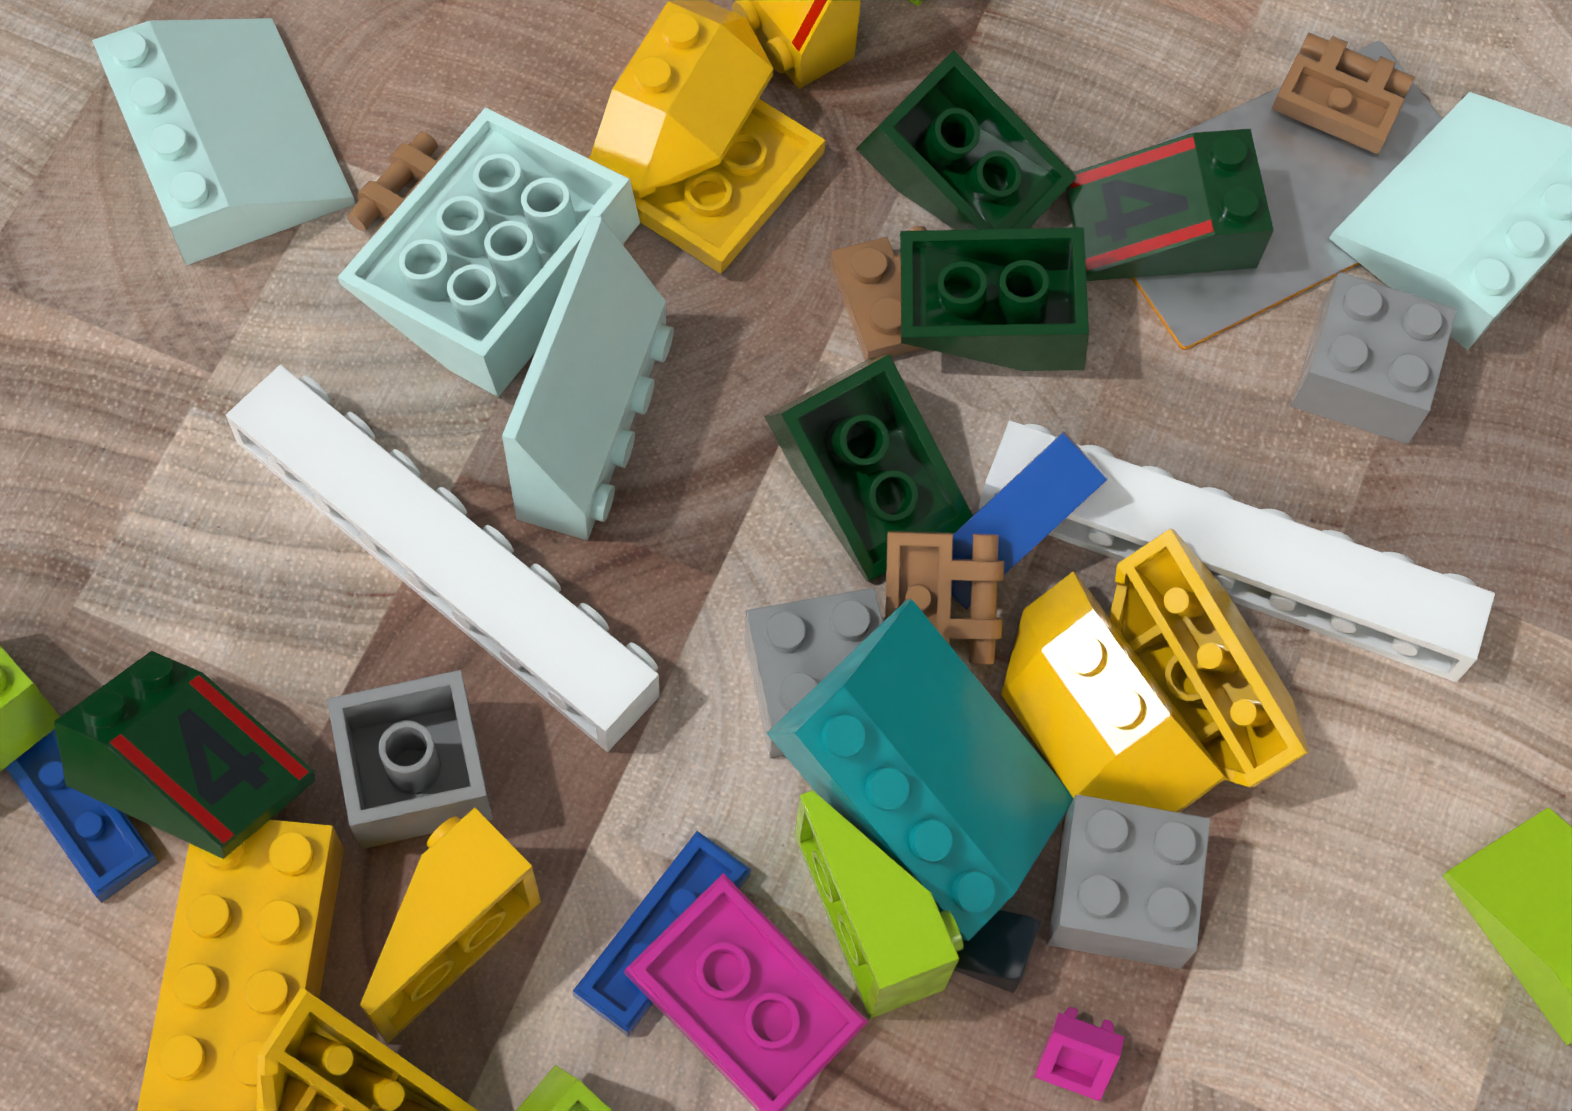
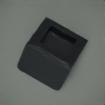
(999, 950)

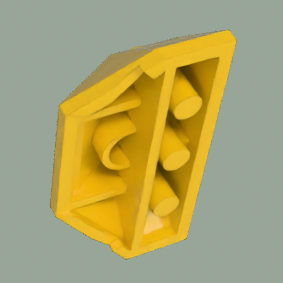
(682, 96)
(1206, 660)
(1100, 708)
(331, 1064)

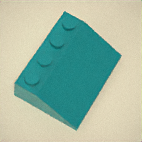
(927, 767)

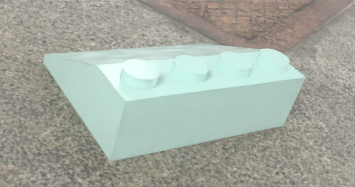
(222, 130)
(1469, 212)
(486, 247)
(585, 387)

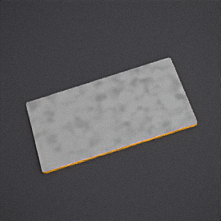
(1310, 190)

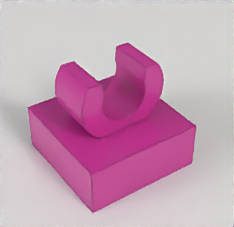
(1079, 1055)

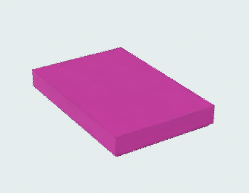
(745, 997)

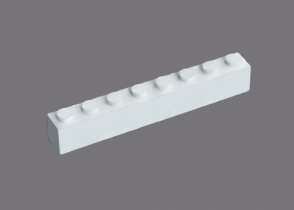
(446, 556)
(1270, 560)

